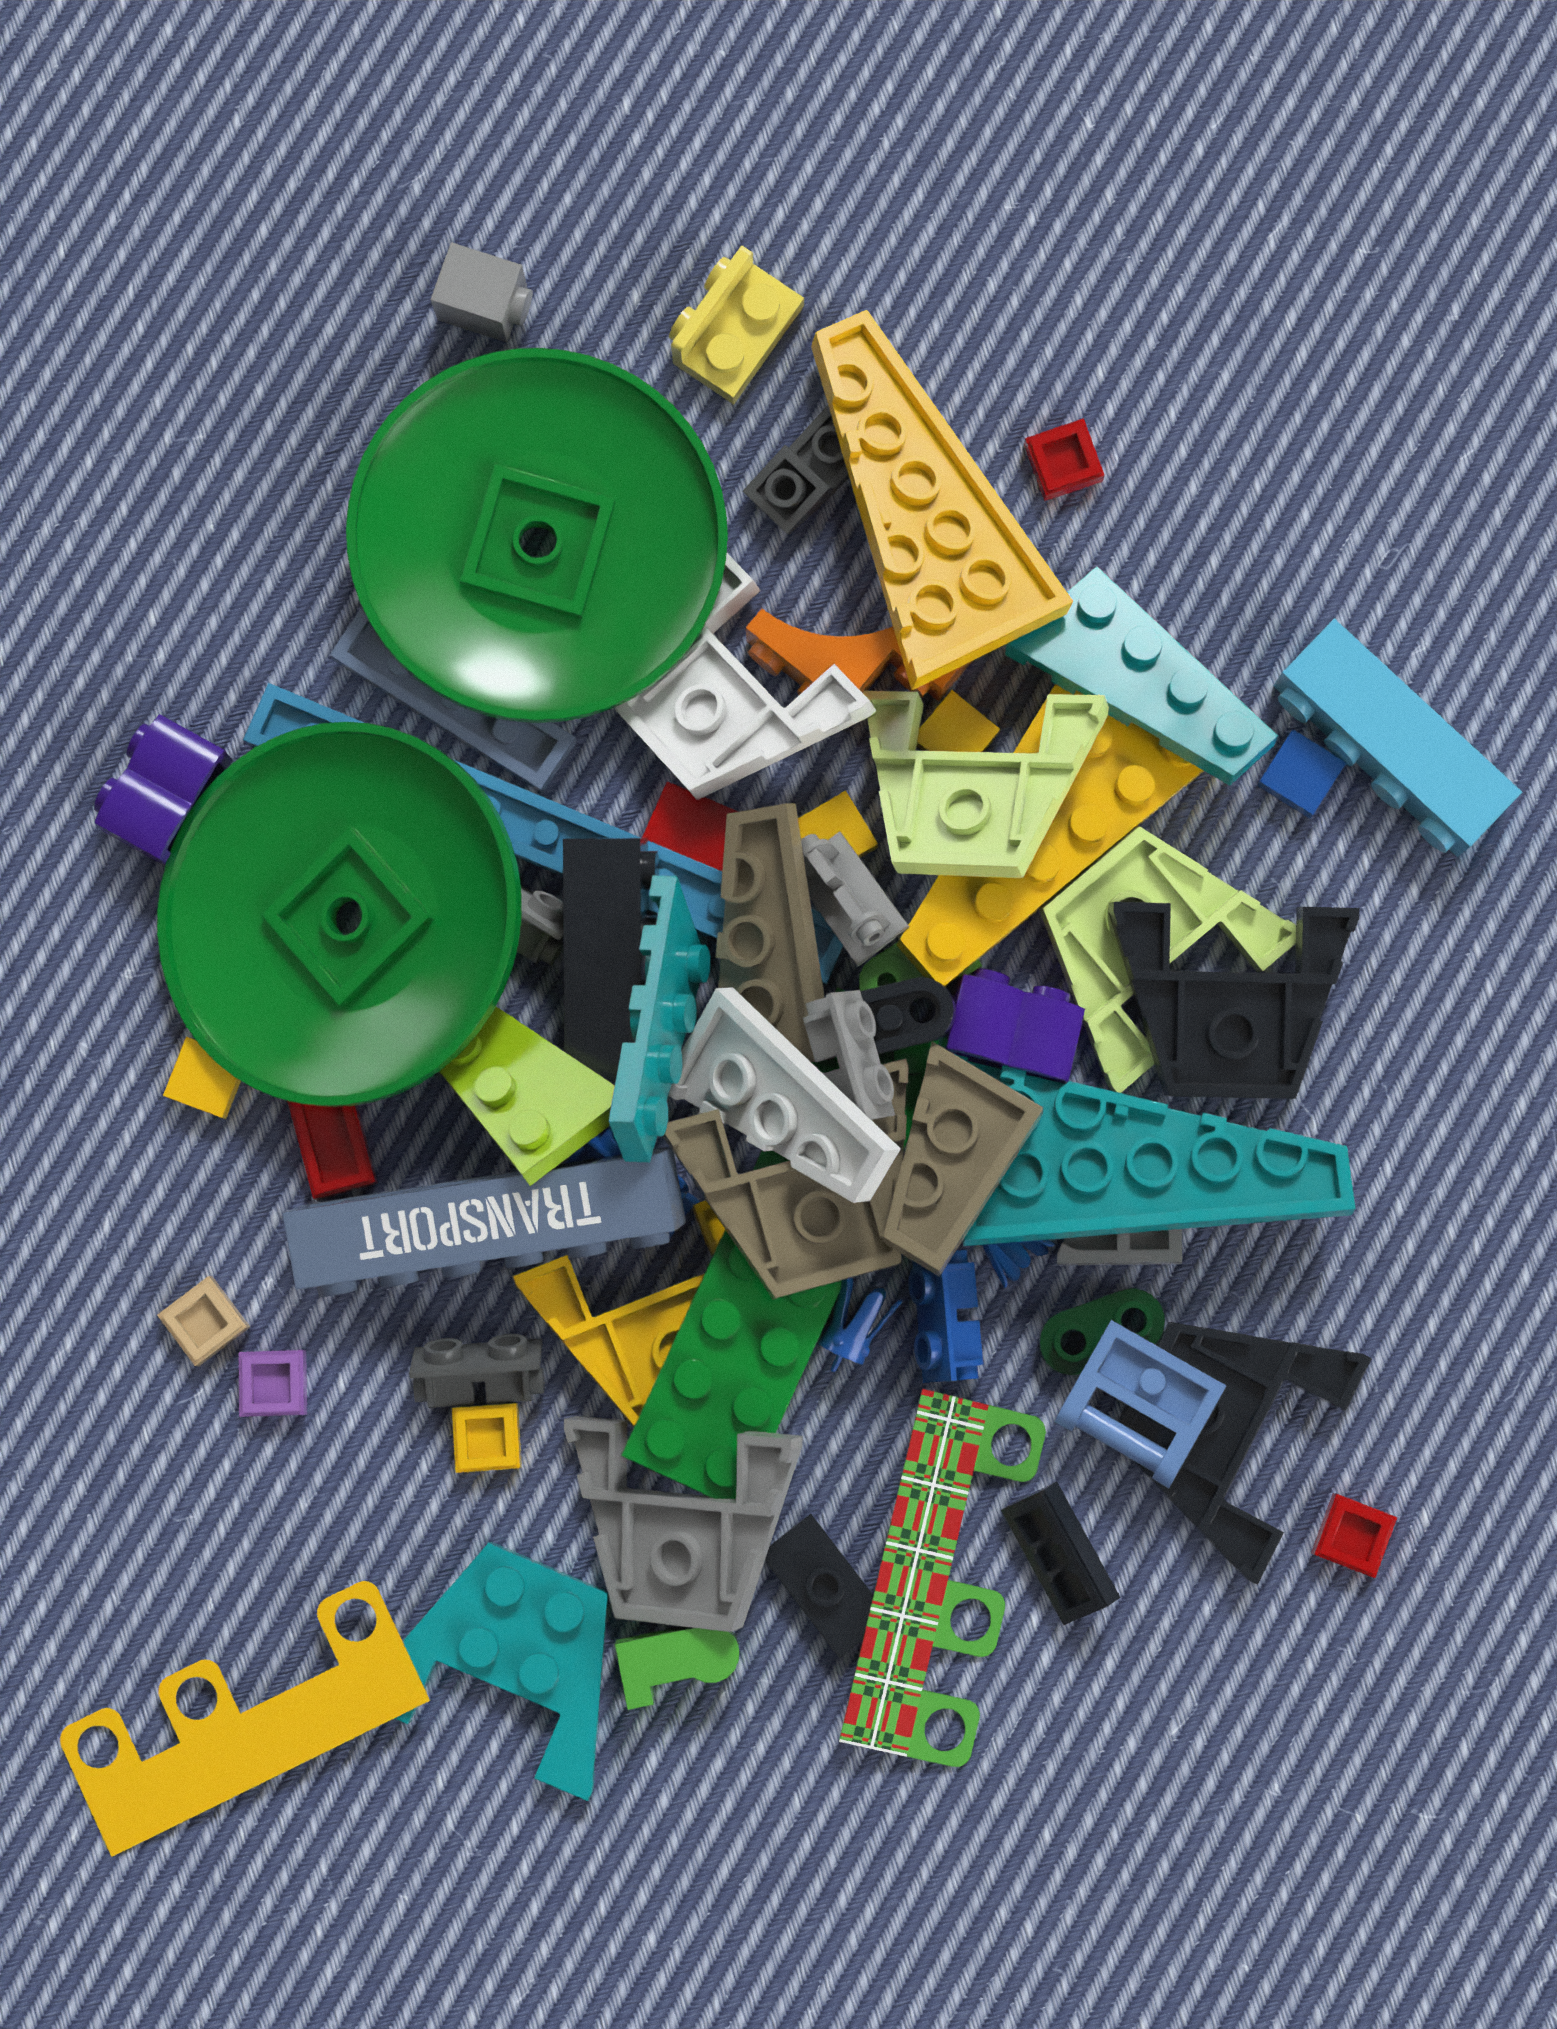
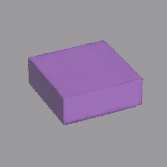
(272, 1383)

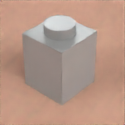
(481, 293)

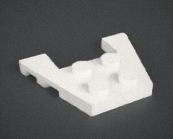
(719, 722)

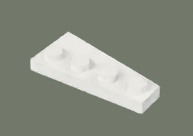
(780, 1099)

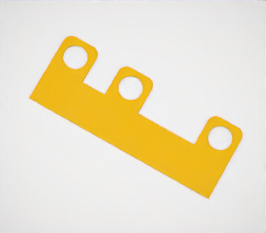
(241, 1750)

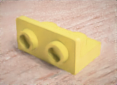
(733, 325)

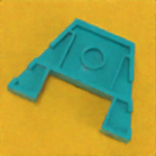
(532, 1637)

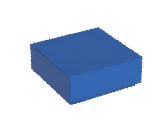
(1301, 773)

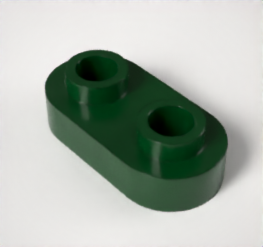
(1091, 1322)

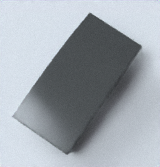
(801, 475)

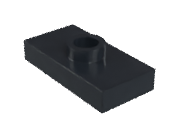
(1060, 1553)
(822, 1583)

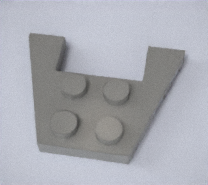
(681, 1553)

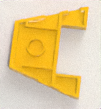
(622, 1345)

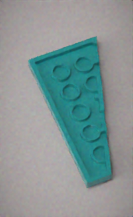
(1136, 1166)

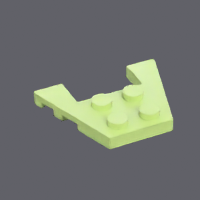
(974, 808)
(1087, 949)

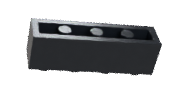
(602, 934)

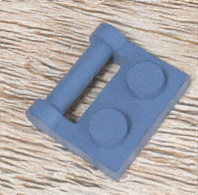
(1153, 1385)

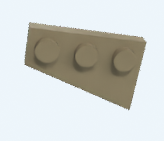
(954, 1158)

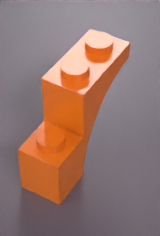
(808, 655)

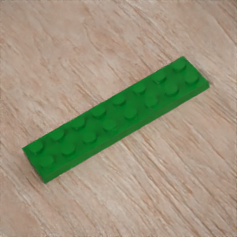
(737, 1352)

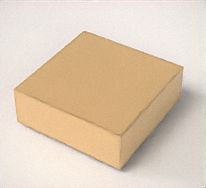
(203, 1321)

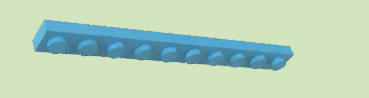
(540, 825)

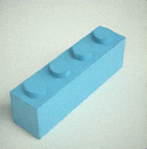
(1395, 740)

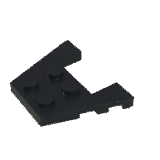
(1231, 1028)
(1252, 1375)

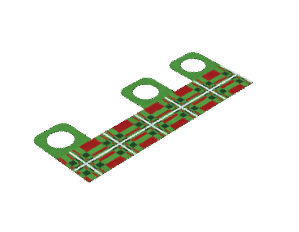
(913, 1588)

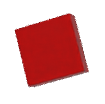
(1064, 459)
(1354, 1535)

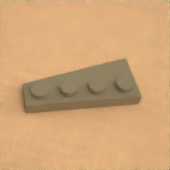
(768, 920)

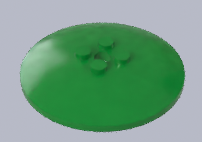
(520, 448)
(258, 897)

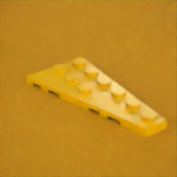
(939, 534)
(1113, 793)

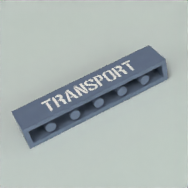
(483, 1220)

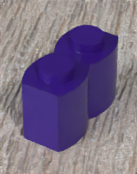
(158, 787)
(1014, 1027)

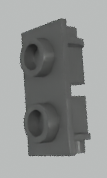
(448, 1368)

